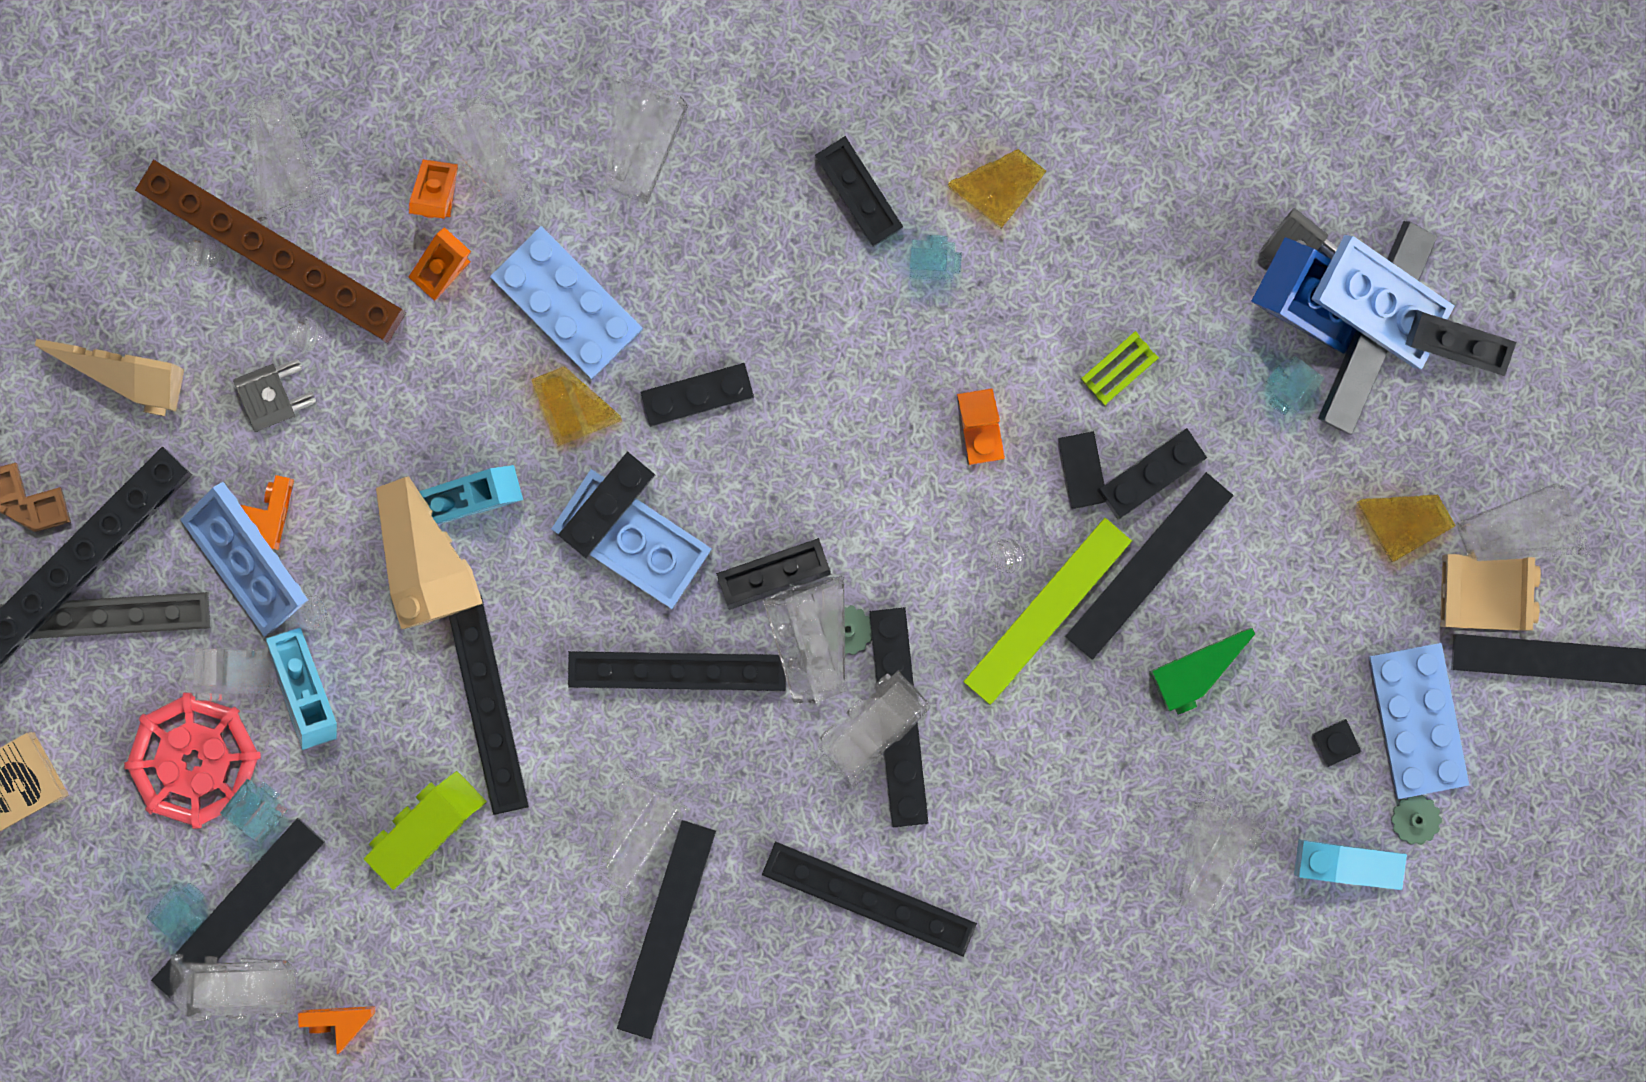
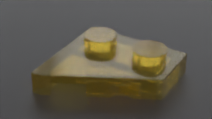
(999, 186)
(572, 406)
(1405, 521)

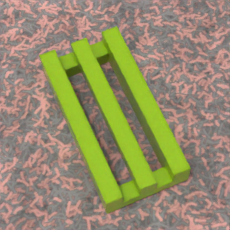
(1142, 348)

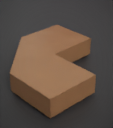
(33, 511)

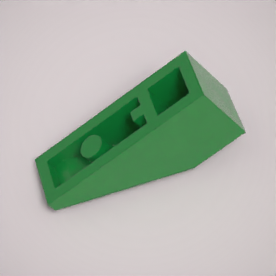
(1195, 673)

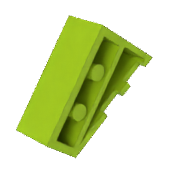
(423, 829)

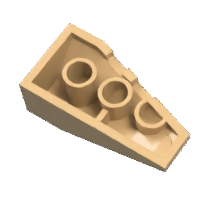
(134, 377)
(421, 564)

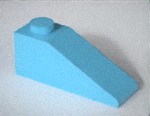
(473, 494)
(302, 689)
(1350, 865)

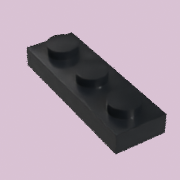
(859, 191)
(1460, 343)
(697, 394)
(1152, 473)
(606, 505)
(773, 574)

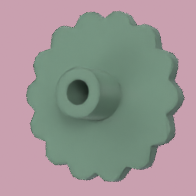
(856, 630)
(1416, 819)

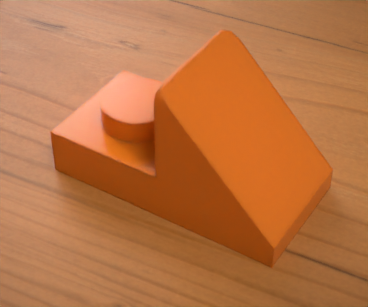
(434, 189)
(440, 264)
(981, 426)
(272, 521)
(346, 1021)

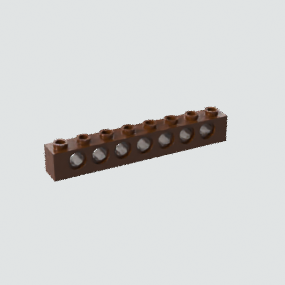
(270, 251)

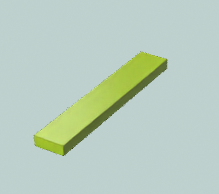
(1047, 611)

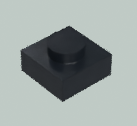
(1336, 742)

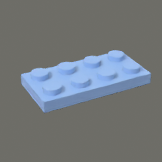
(1377, 298)
(566, 302)
(643, 547)
(244, 559)
(1419, 721)

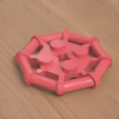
(181, 742)

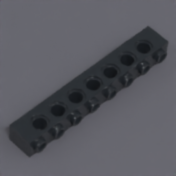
(89, 550)

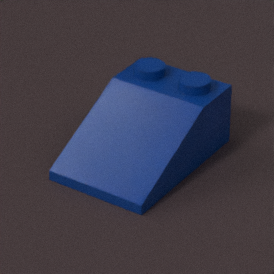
(1288, 294)

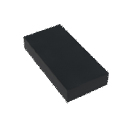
(1082, 469)

